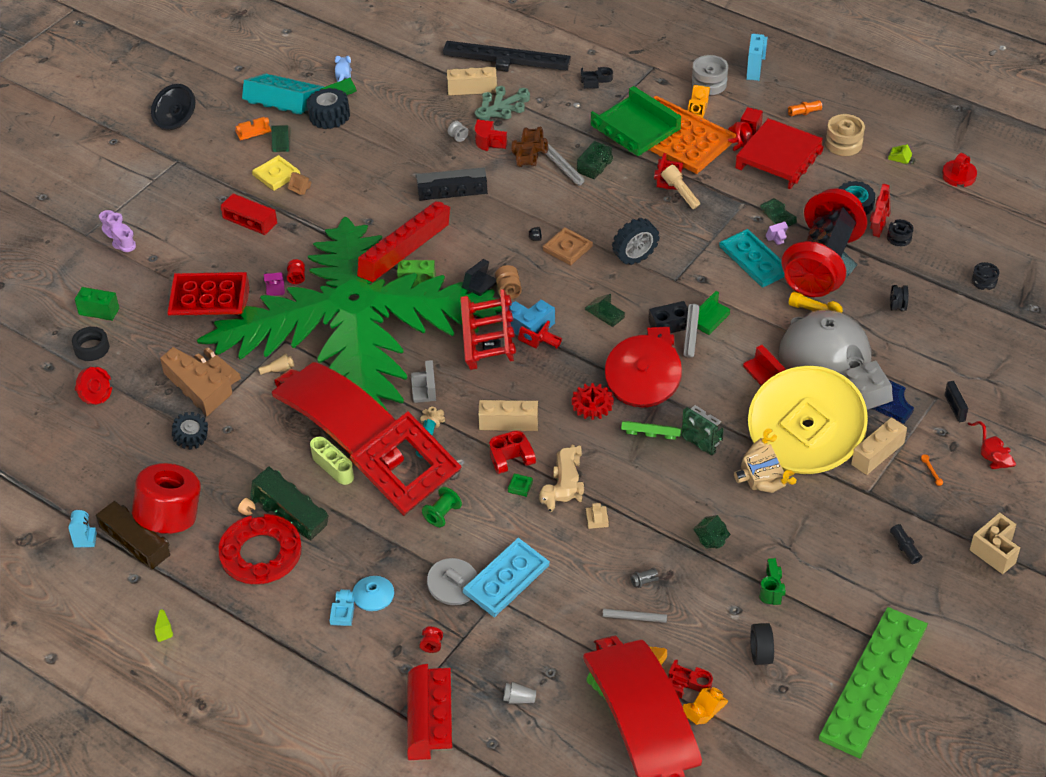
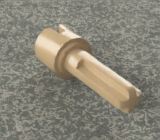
(674, 178)

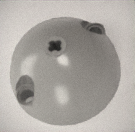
(824, 341)

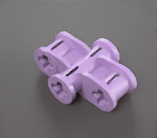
(120, 232)

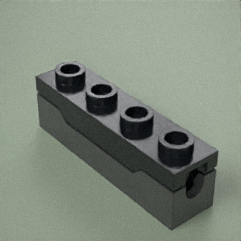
(452, 184)

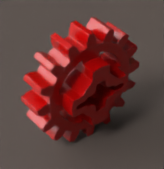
(601, 402)

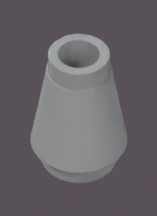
(518, 694)

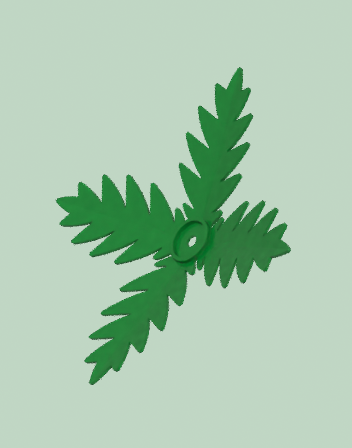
(357, 331)

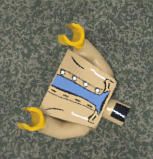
(763, 468)

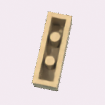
(471, 81)
(508, 415)
(879, 446)

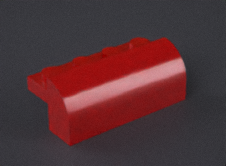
(428, 711)

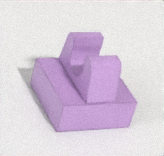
(777, 233)

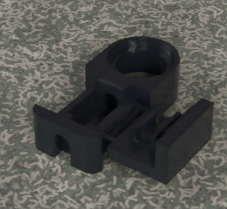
(592, 78)

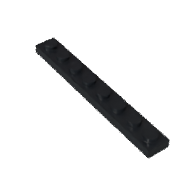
(516, 56)

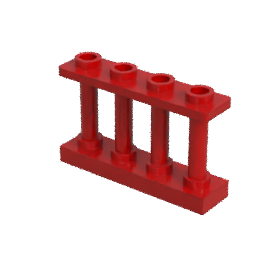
(470, 324)

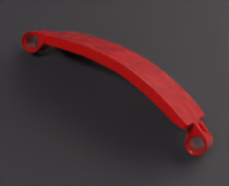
(336, 407)
(644, 708)

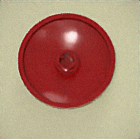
(643, 371)

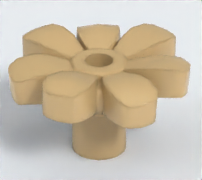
(433, 414)

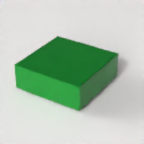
(520, 485)

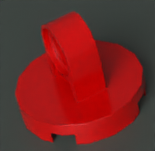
(959, 171)
(93, 385)

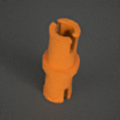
(804, 108)

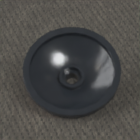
(173, 106)

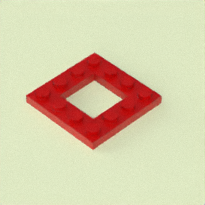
(401, 496)

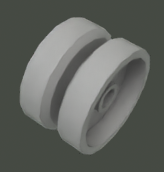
(710, 72)

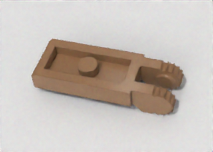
(219, 365)

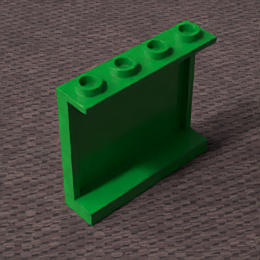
(637, 122)

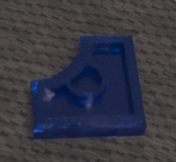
(899, 407)

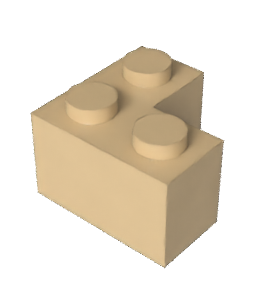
(995, 544)

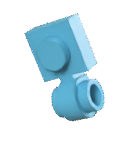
(343, 609)

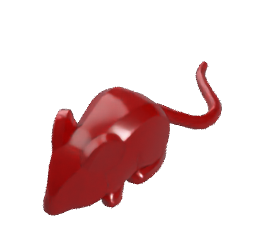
(993, 450)

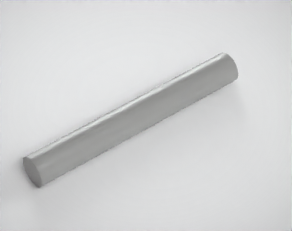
(632, 615)

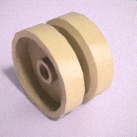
(845, 135)

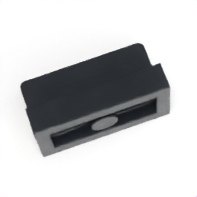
(477, 280)

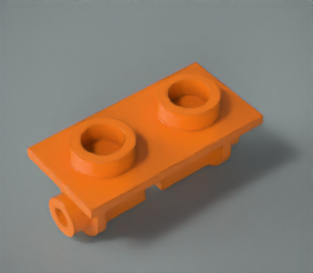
(259, 127)

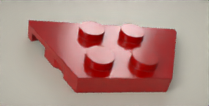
(882, 211)

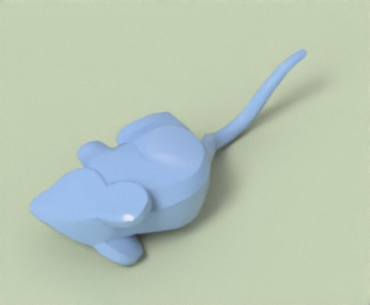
(342, 68)

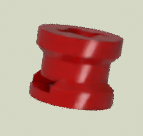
(431, 639)

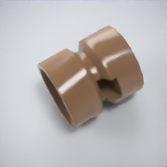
(508, 279)

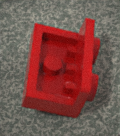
(662, 165)

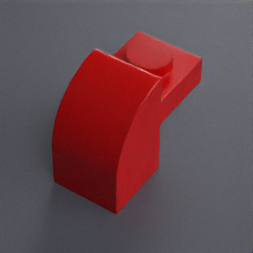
(488, 137)

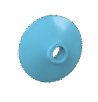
(373, 599)

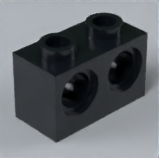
(669, 315)

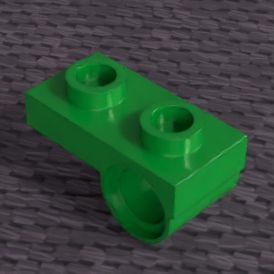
(771, 586)

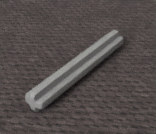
(565, 166)

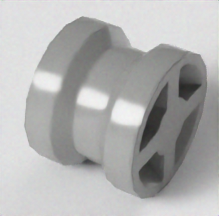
(458, 131)

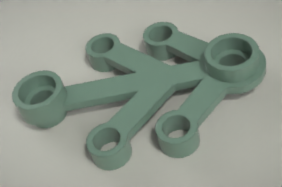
(486, 112)

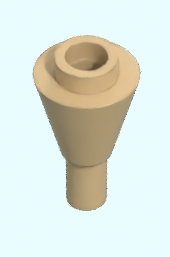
(281, 364)

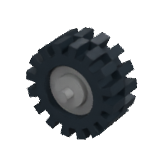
(189, 430)

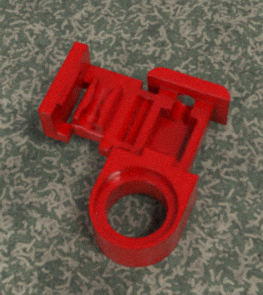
(682, 677)

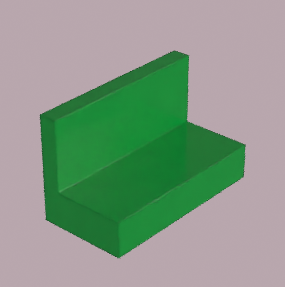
(711, 314)

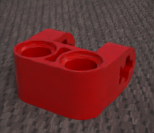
(508, 447)

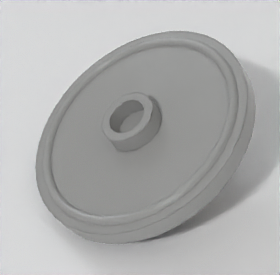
(448, 579)

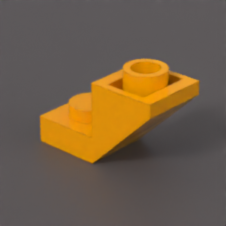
(699, 100)
(706, 705)

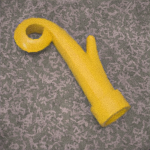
(798, 300)

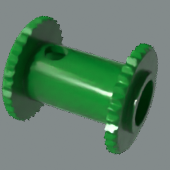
(435, 513)

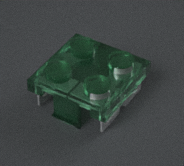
(701, 430)

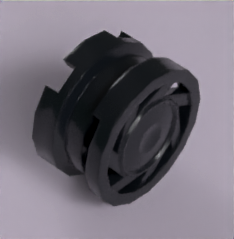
(901, 233)
(985, 276)
(899, 297)

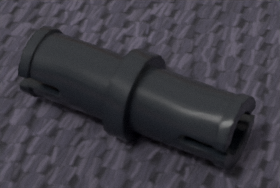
(906, 544)

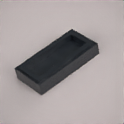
(956, 401)

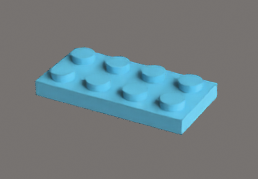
(506, 577)

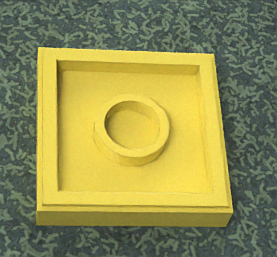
(275, 172)

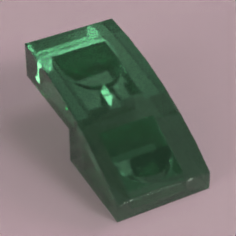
(776, 212)

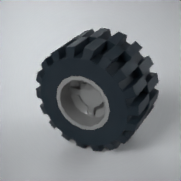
(328, 108)

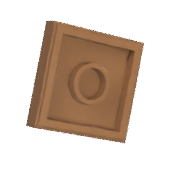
(567, 246)

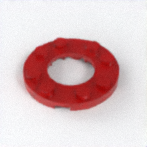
(249, 527)

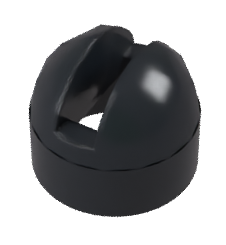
(535, 234)

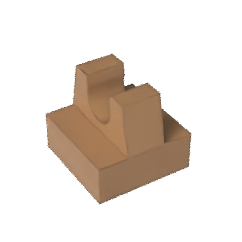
(299, 183)

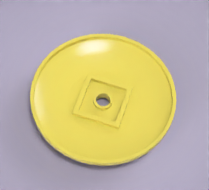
(816, 396)

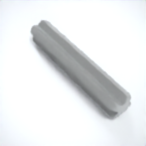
(691, 330)

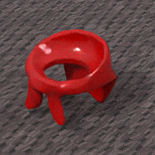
(743, 132)

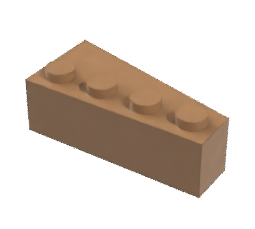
(196, 380)

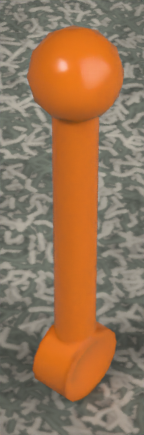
(925, 458)

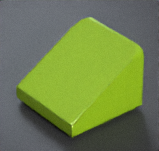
(900, 154)
(163, 628)

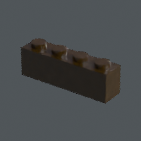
(139, 541)

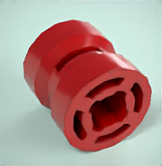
(295, 271)

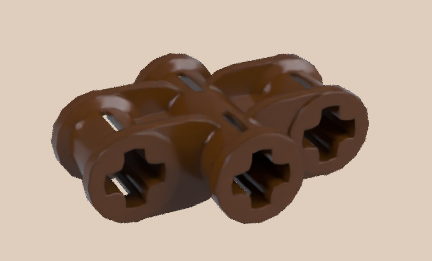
(529, 146)

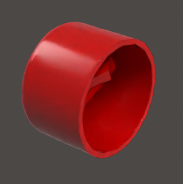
(166, 498)

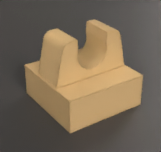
(597, 516)

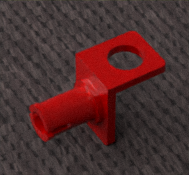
(542, 336)

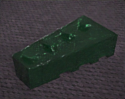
(287, 502)

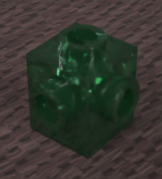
(712, 532)

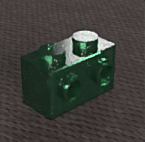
(594, 160)

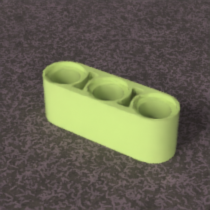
(332, 460)

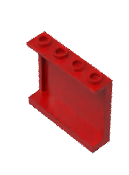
(780, 151)

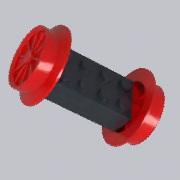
(816, 264)

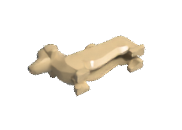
(567, 479)

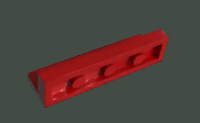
(763, 365)

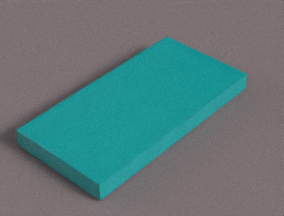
(753, 257)

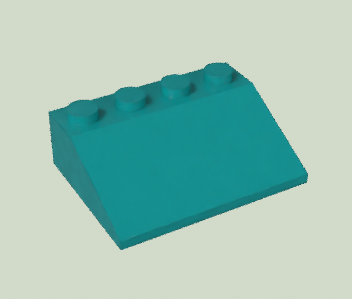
(278, 92)

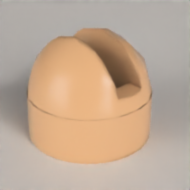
(246, 506)

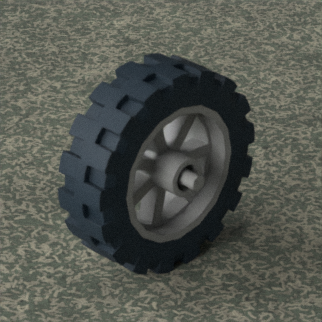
(630, 243)

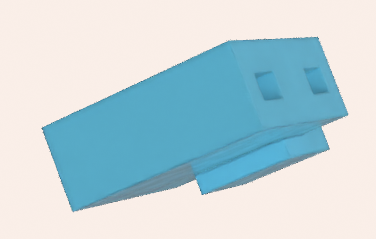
(757, 52)

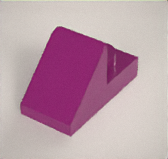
(274, 283)

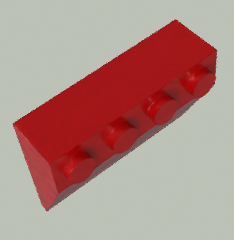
(209, 293)

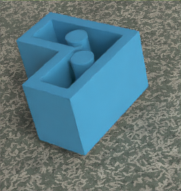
(532, 318)

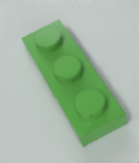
(651, 429)

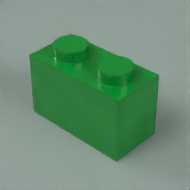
(97, 303)

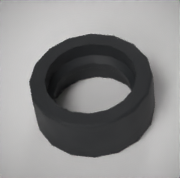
(91, 353)
(762, 643)

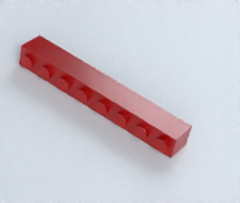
(403, 241)

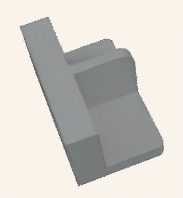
(423, 384)

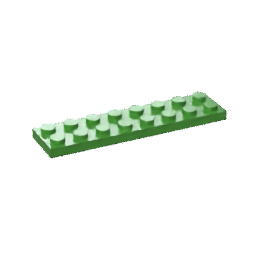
(873, 683)

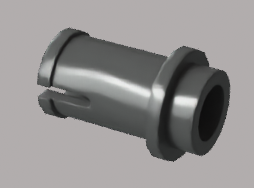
(644, 577)

